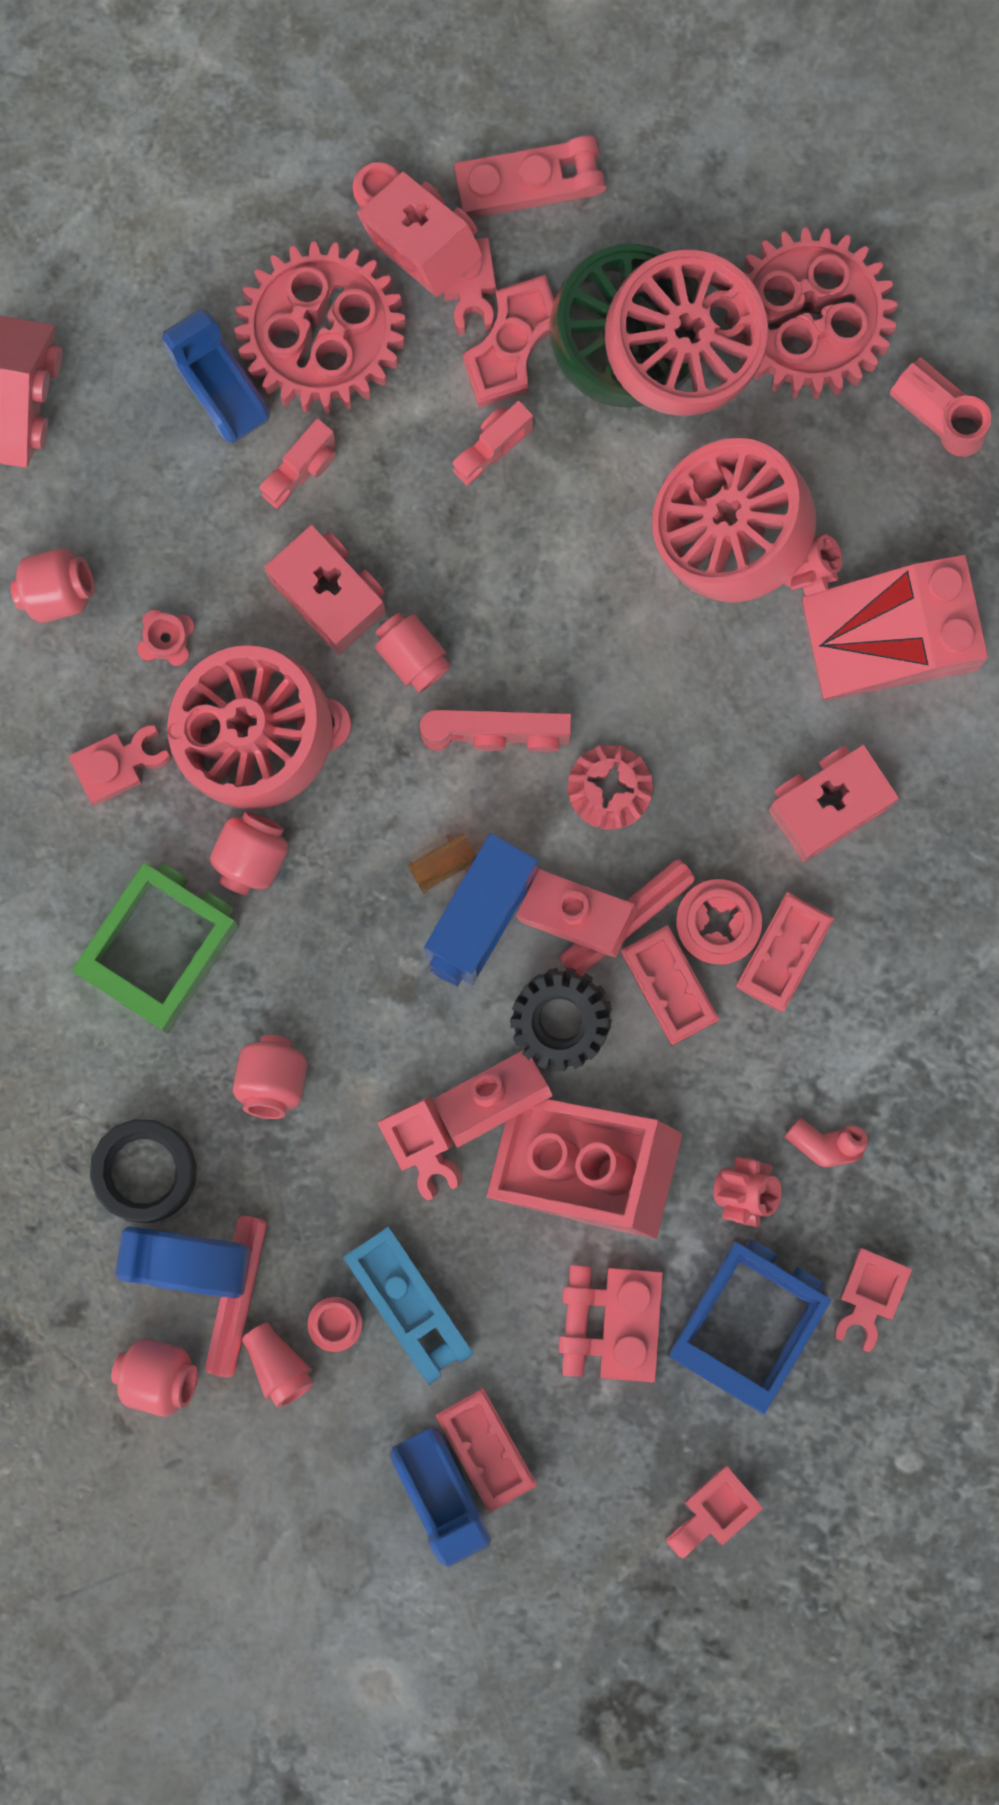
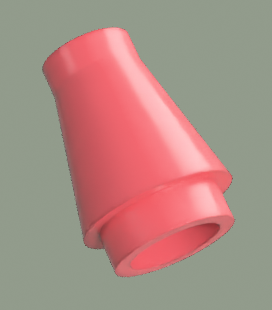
(277, 1367)

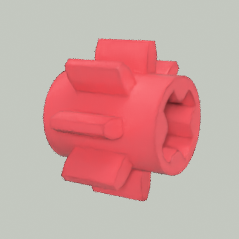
(818, 567)
(747, 1191)

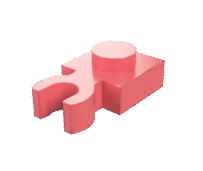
(471, 287)
(500, 435)
(307, 457)
(110, 767)
(418, 1139)
(873, 1290)

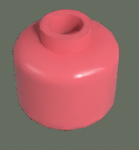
(52, 585)
(249, 853)
(270, 1077)
(155, 1377)

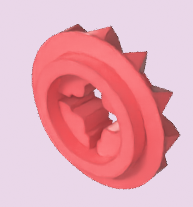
(623, 808)
(721, 896)

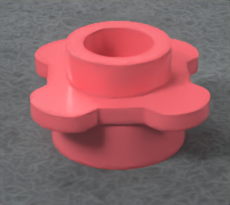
(158, 624)

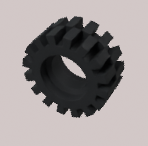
(552, 1050)

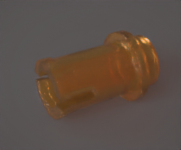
(442, 862)

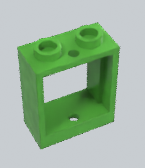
(172, 884)

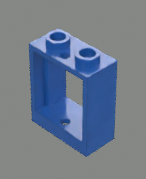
(480, 911)
(799, 1284)

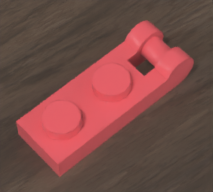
(529, 178)
(494, 729)

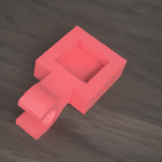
(718, 1509)

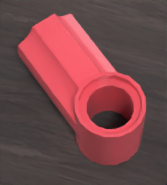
(938, 404)

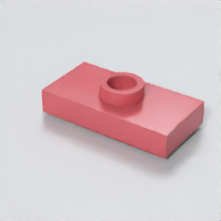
(577, 913)
(784, 952)
(669, 985)
(491, 1098)
(486, 1450)

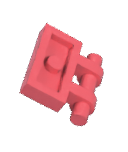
(629, 1323)

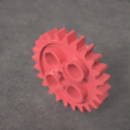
(278, 310)
(828, 355)

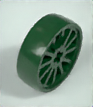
(623, 260)

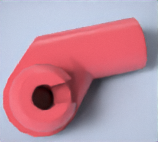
(829, 1148)

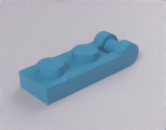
(407, 1303)

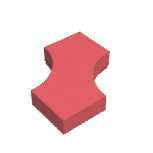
(500, 362)

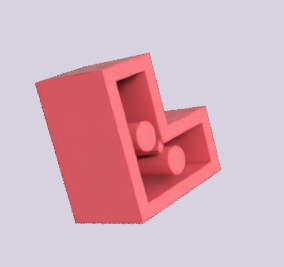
(26, 367)

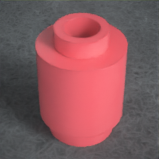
(411, 651)

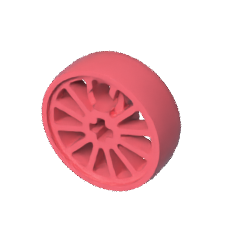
(735, 295)
(741, 500)
(190, 716)

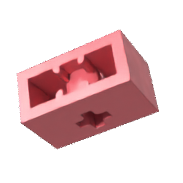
(421, 233)
(335, 618)
(815, 828)

